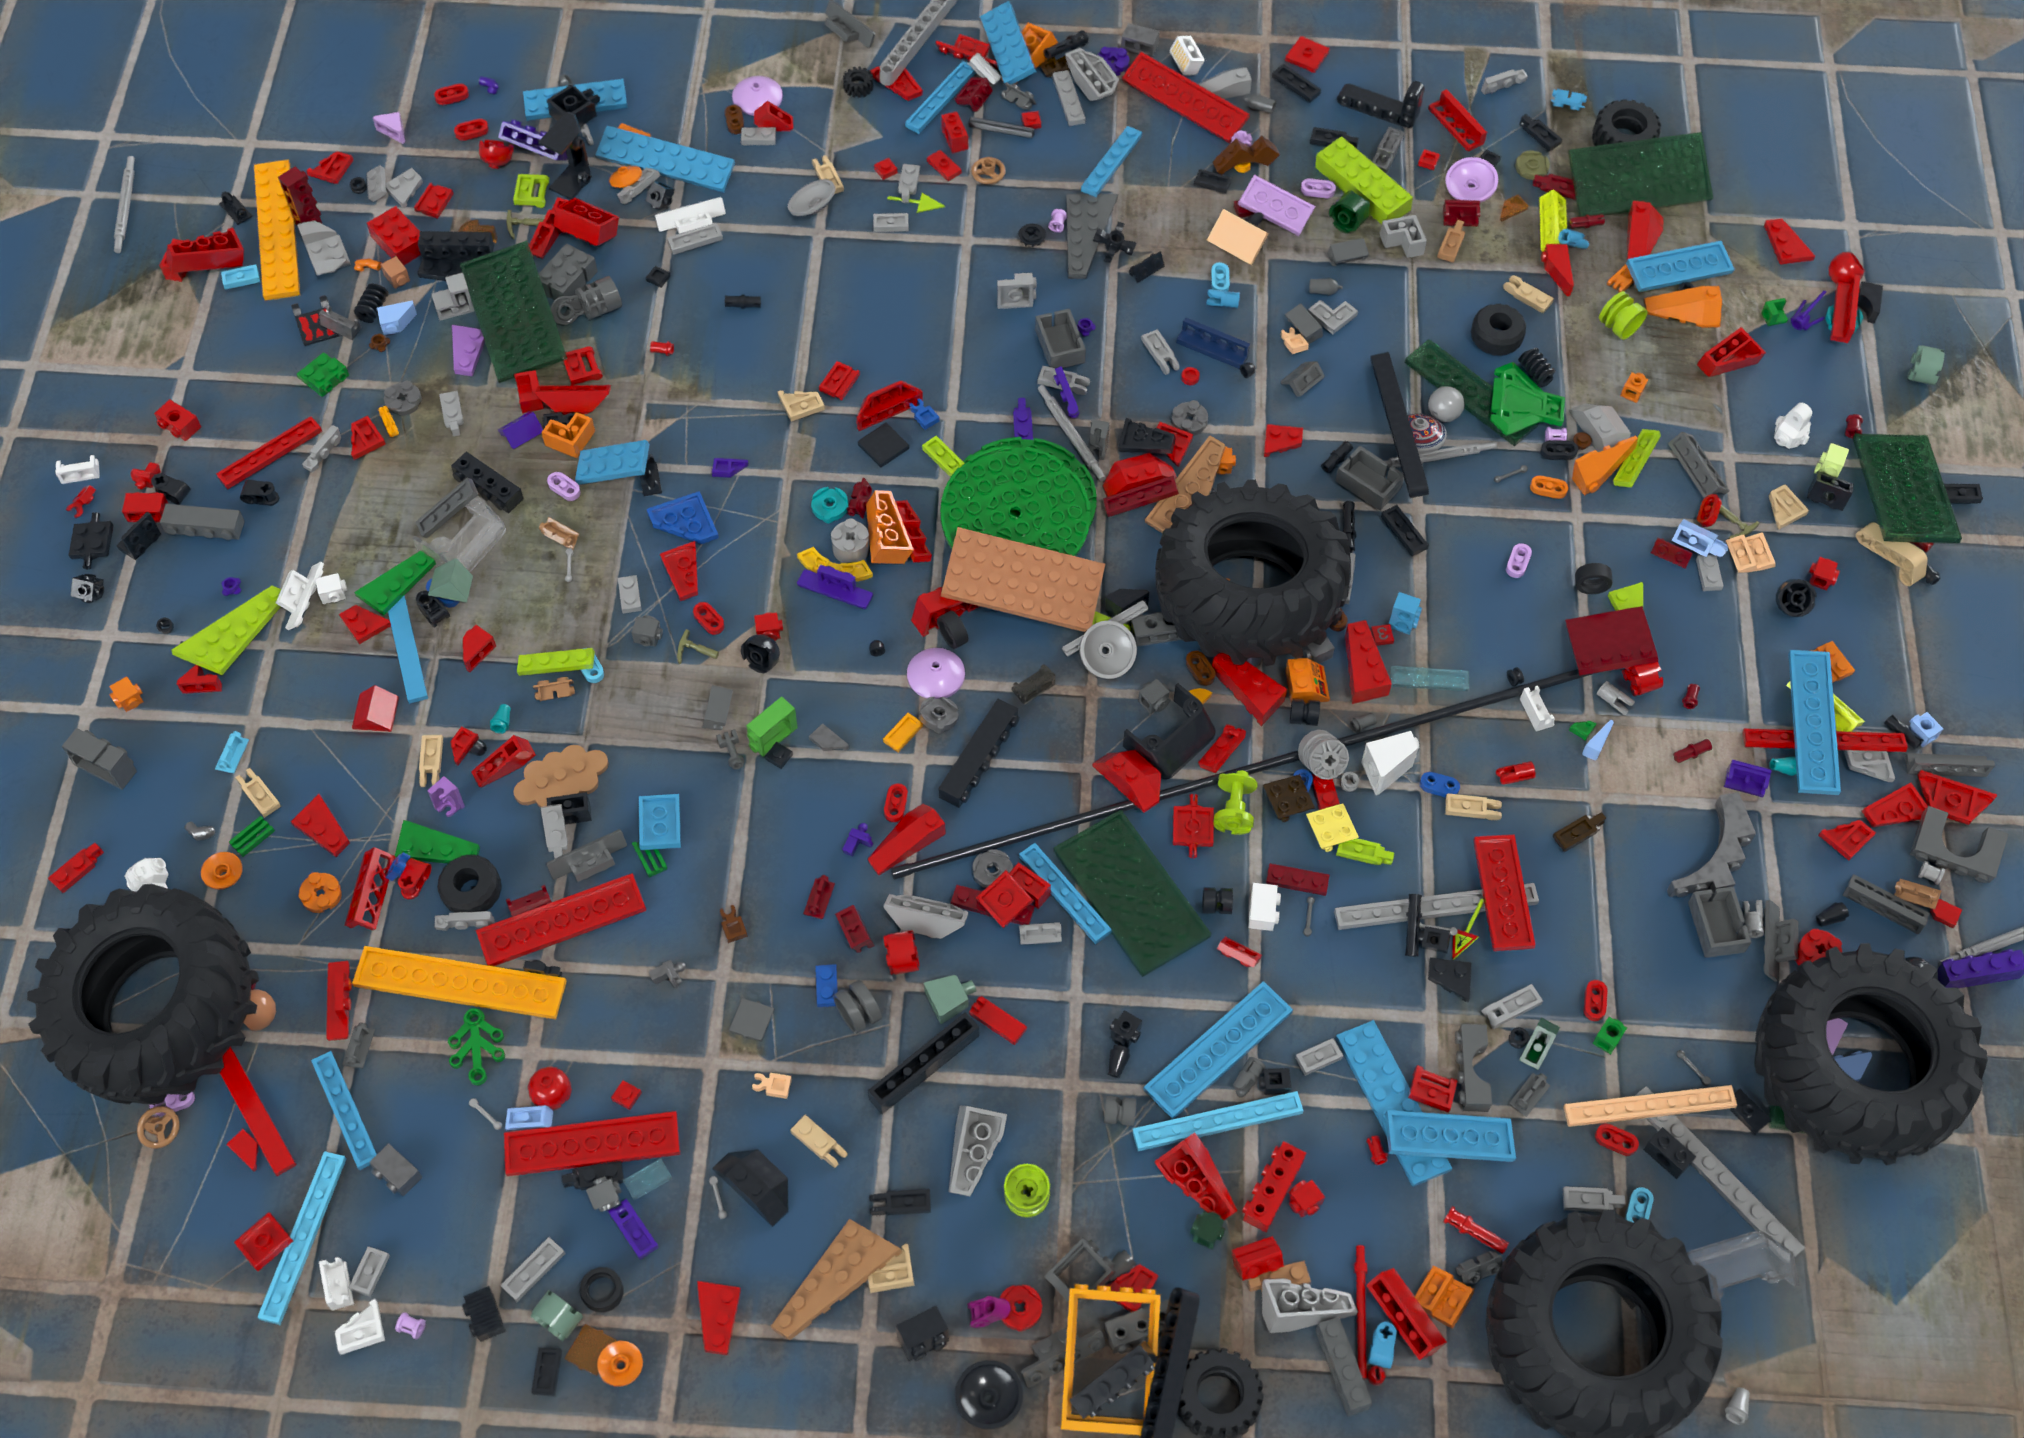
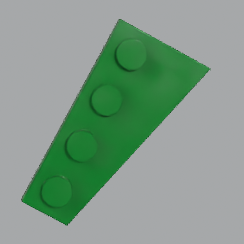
(394, 584)
(431, 845)

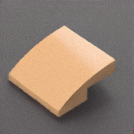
(1750, 553)

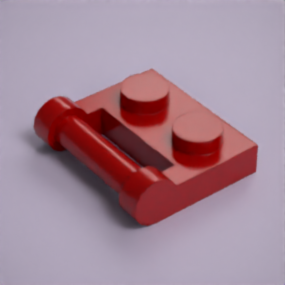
(576, 369)
(1431, 1093)

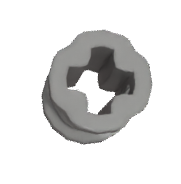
(1931, 873)

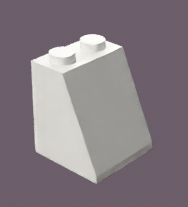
(1389, 759)

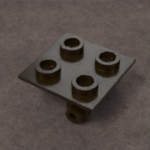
(1288, 797)

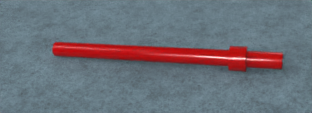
(1360, 1270)

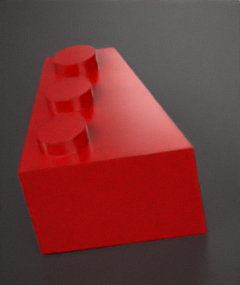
(1731, 354)

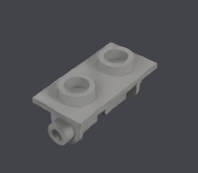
(1040, 933)

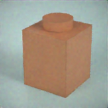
(395, 272)

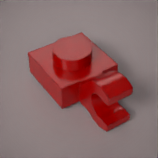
(84, 497)

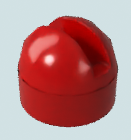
(1371, 1375)

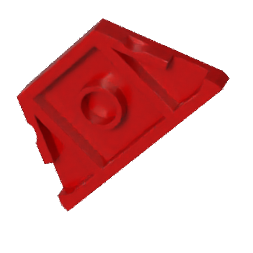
(1957, 799)

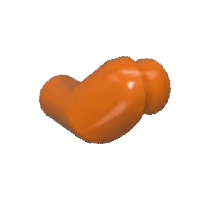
(360, 263)

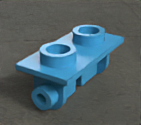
(1575, 100)

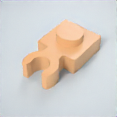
(1294, 342)
(776, 1085)

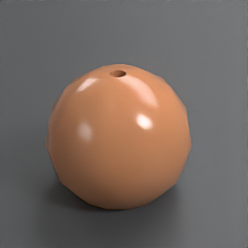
(265, 1011)

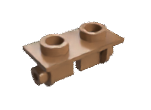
(559, 533)
(546, 689)
(1917, 893)

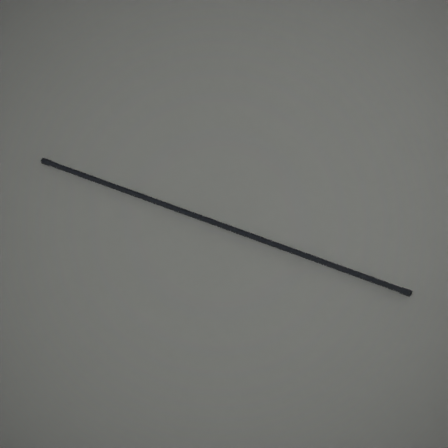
(910, 868)

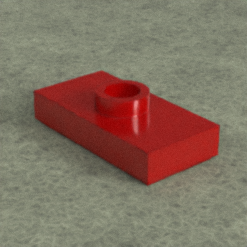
(944, 165)

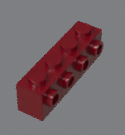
(299, 196)

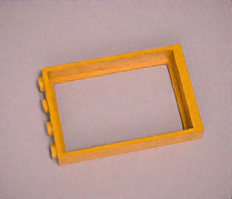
(1099, 1423)

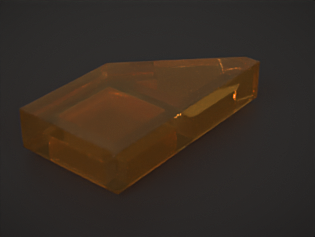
(1513, 207)

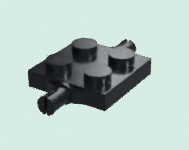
(91, 540)

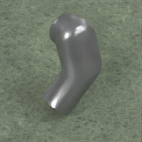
(199, 833)

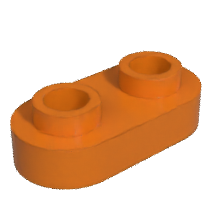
(1548, 487)

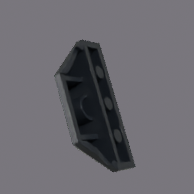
(756, 1182)

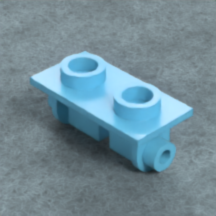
(232, 753)

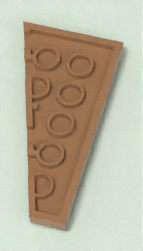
(1195, 477)
(838, 1273)

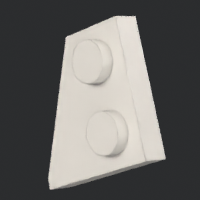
(361, 1330)

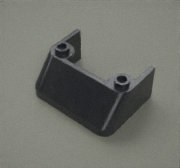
(567, 136)
(1183, 744)

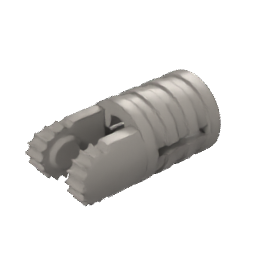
(1612, 696)
(1754, 919)

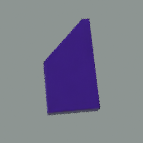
(727, 467)

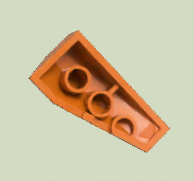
(1037, 40)
(1695, 305)
(1596, 467)

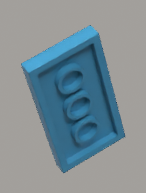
(612, 462)

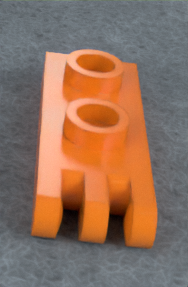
(1622, 279)

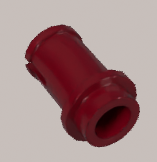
(1690, 700)

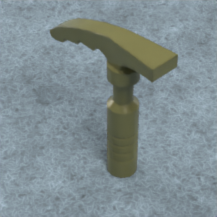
(515, 221)
(1734, 519)
(699, 648)

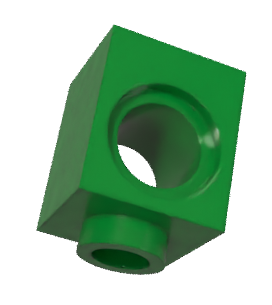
(1608, 1042)

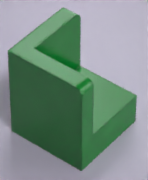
(1774, 313)

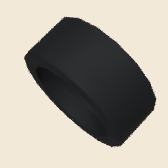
(1593, 570)
(952, 629)
(590, 1277)

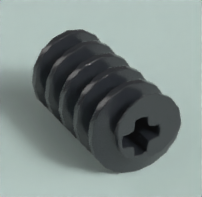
(369, 302)
(1537, 367)

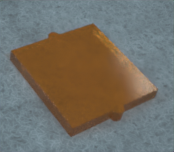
(587, 1349)

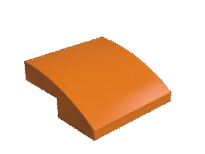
(1443, 1296)

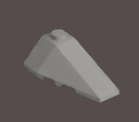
(1229, 83)
(974, 1142)
(1295, 1306)

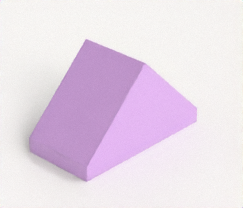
(390, 125)

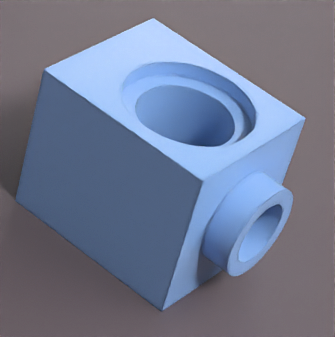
(1931, 728)

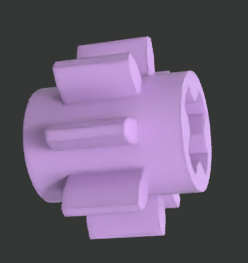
(1243, 137)

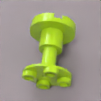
(1234, 815)

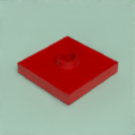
(1307, 54)
(1004, 899)
(263, 1241)

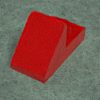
(196, 682)

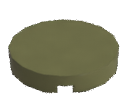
(1531, 164)

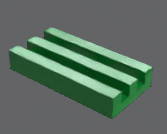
(249, 834)
(656, 870)

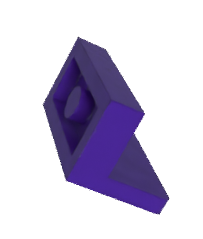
(521, 429)

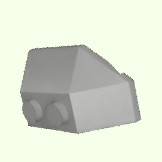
(1091, 74)
(1601, 424)
(925, 915)

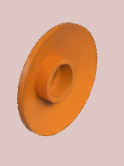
(625, 176)
(220, 863)
(613, 1355)

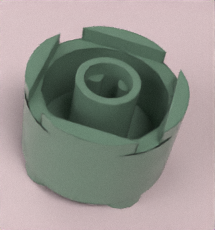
(1926, 364)
(557, 1314)

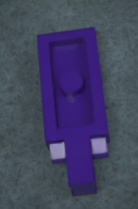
(1022, 420)

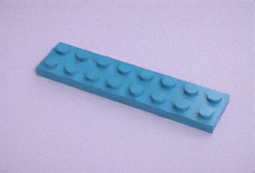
(666, 157)
(1814, 722)
(1218, 1050)
(1386, 1090)

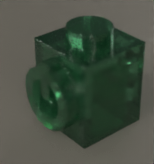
(1208, 1229)

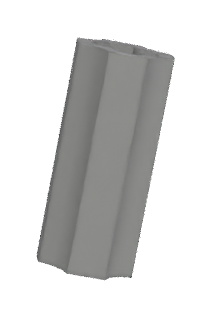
(984, 69)

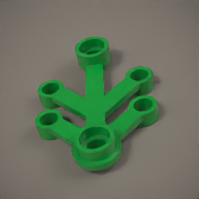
(475, 1043)

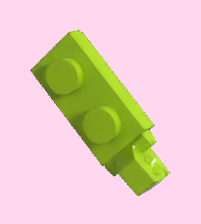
(1365, 852)

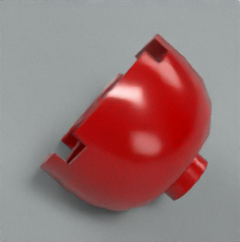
(495, 153)
(549, 1087)

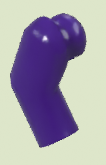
(493, 86)

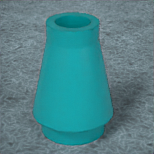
(500, 721)
(1784, 765)

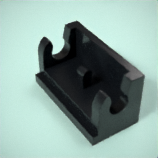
(650, 480)

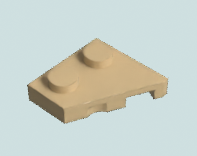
(894, 1275)

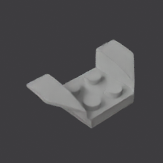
(323, 247)

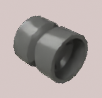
(1120, 1110)

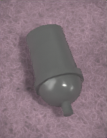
(1261, 103)
(1324, 286)

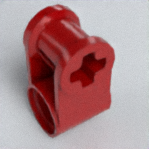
(413, 878)

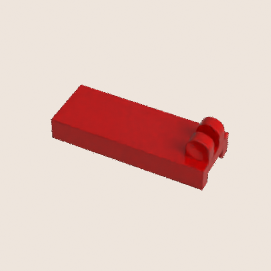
(997, 1020)

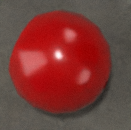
(1845, 267)

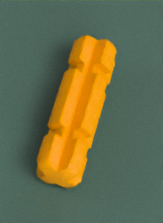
(388, 421)

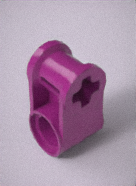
(988, 1311)

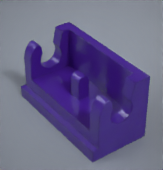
(1747, 778)

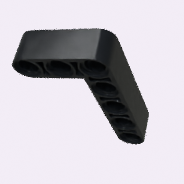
(1383, 107)

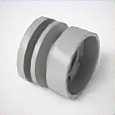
(1323, 754)

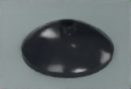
(990, 1379)

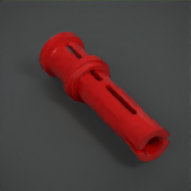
(1467, 1225)

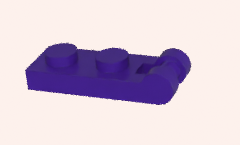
(1066, 394)
(633, 1229)

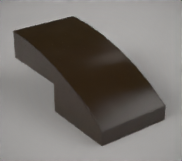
(1052, 66)

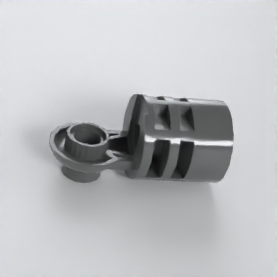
(590, 300)

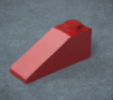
(1558, 266)
(504, 760)

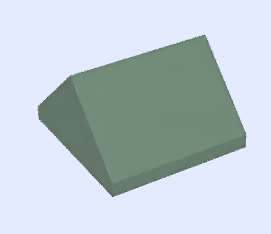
(451, 581)

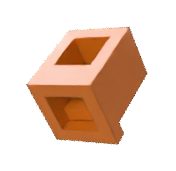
(1635, 383)

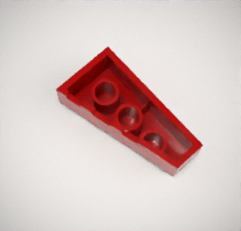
(205, 253)
(931, 606)
(1365, 665)
(1250, 686)

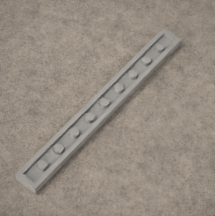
(1431, 907)
(1726, 1183)

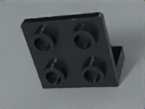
(139, 537)

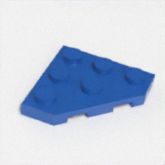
(685, 518)

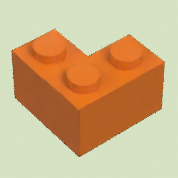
(571, 437)

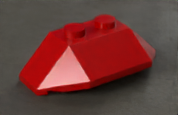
(573, 397)
(887, 403)
(1135, 473)
(1132, 777)

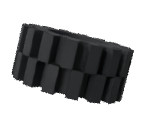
(858, 75)

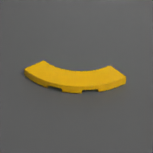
(812, 559)

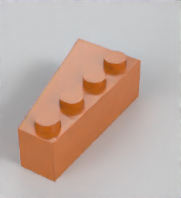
(886, 530)

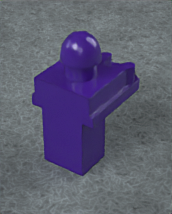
(856, 837)

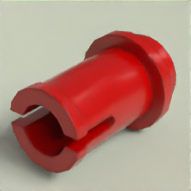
(659, 347)
(1377, 1150)

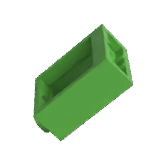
(771, 726)

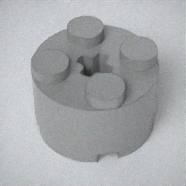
(850, 541)

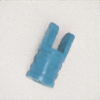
(1573, 239)
(1223, 298)

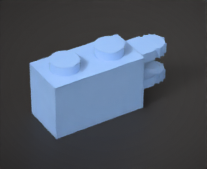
(1699, 539)

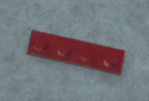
(1141, 496)
(966, 899)

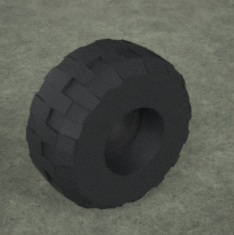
(1493, 340)
(463, 870)

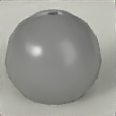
(1446, 404)

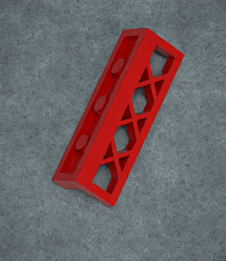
(1462, 119)
(1845, 310)
(363, 888)

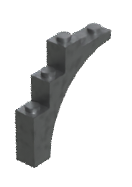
(1735, 832)

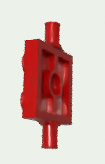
(1193, 826)

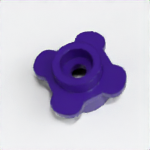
(1085, 326)
(231, 582)

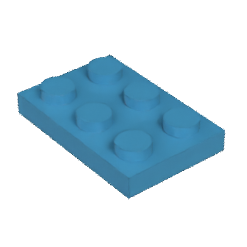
(659, 822)

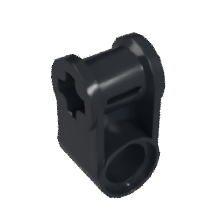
(173, 489)
(259, 493)
(433, 610)

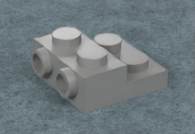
(1016, 292)

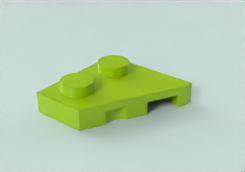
(1627, 597)

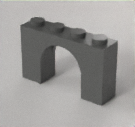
(1930, 847)

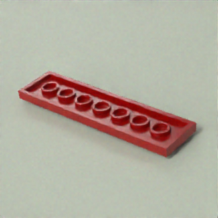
(1185, 97)
(560, 920)
(591, 1143)

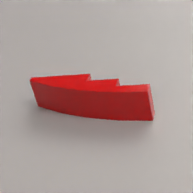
(546, 233)
(916, 536)

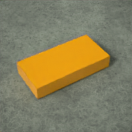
(903, 732)

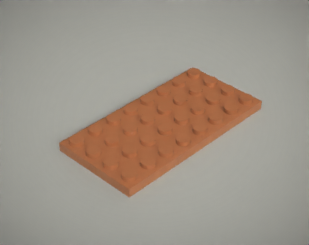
(1023, 580)

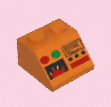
(1306, 680)

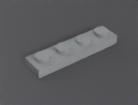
(1068, 98)

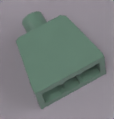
(948, 996)

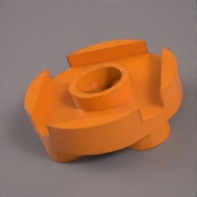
(319, 881)

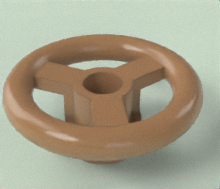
(988, 167)
(149, 1122)

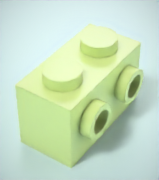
(1832, 460)

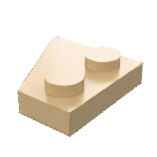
(801, 404)
(1786, 506)

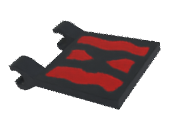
(309, 324)

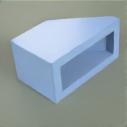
(396, 316)

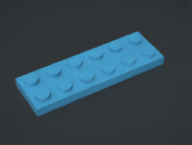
(1008, 43)
(611, 96)
(1680, 266)
(1450, 1136)

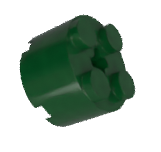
(1349, 212)

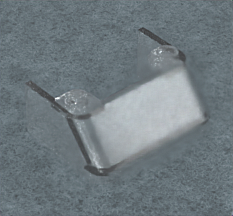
(471, 541)
(1745, 1259)

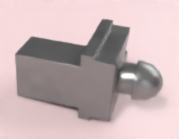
(666, 971)

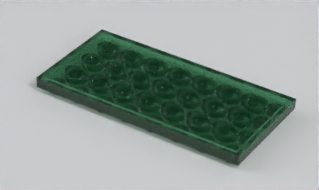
(1648, 170)
(513, 311)
(1906, 488)
(1132, 892)

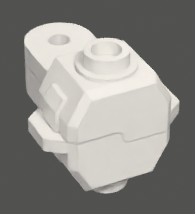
(1794, 427)
(147, 872)

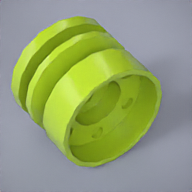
(1623, 315)
(1028, 1178)

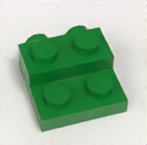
(323, 374)

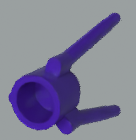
(1801, 320)

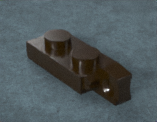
(1578, 831)

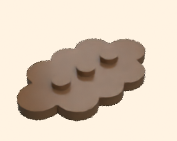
(560, 775)

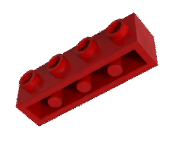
(1274, 1186)
(1406, 1314)

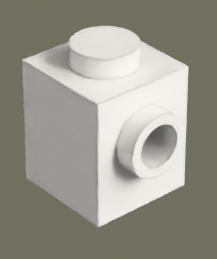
(331, 588)

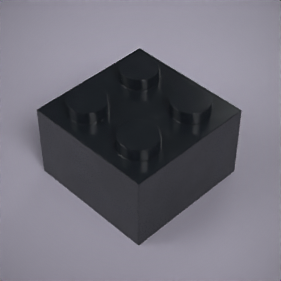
(923, 1334)

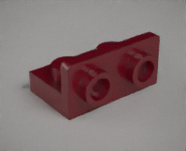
(974, 93)

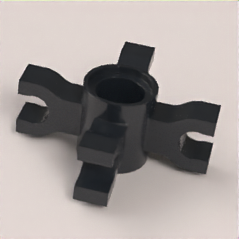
(1114, 242)

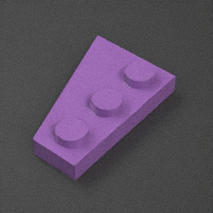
(466, 349)

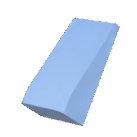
(1595, 745)
(528, 1118)

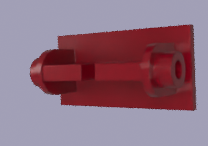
(862, 493)
(1671, 553)
(819, 897)

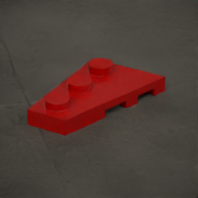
(903, 85)
(321, 826)

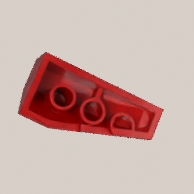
(1644, 229)
(1195, 1173)

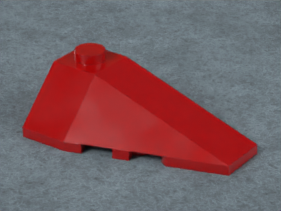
(909, 836)

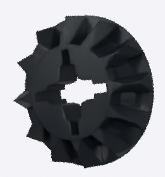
(1028, 230)

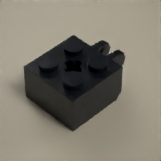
(575, 102)

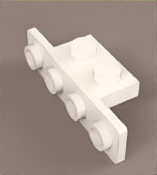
(690, 216)
(297, 592)

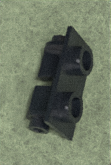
(234, 208)
(1147, 267)

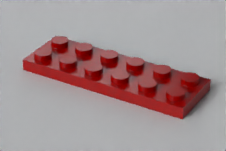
(1504, 893)

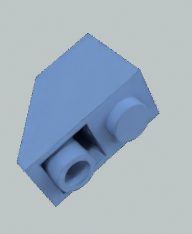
(1854, 1064)

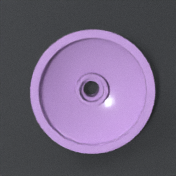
(754, 92)
(1473, 173)
(933, 681)

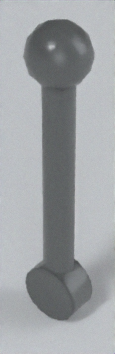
(1523, 469)
(1307, 931)
(1705, 1080)

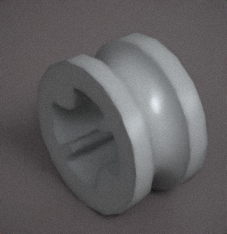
(1345, 777)

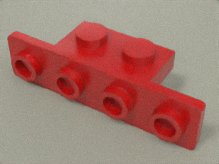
(967, 48)
(338, 1000)

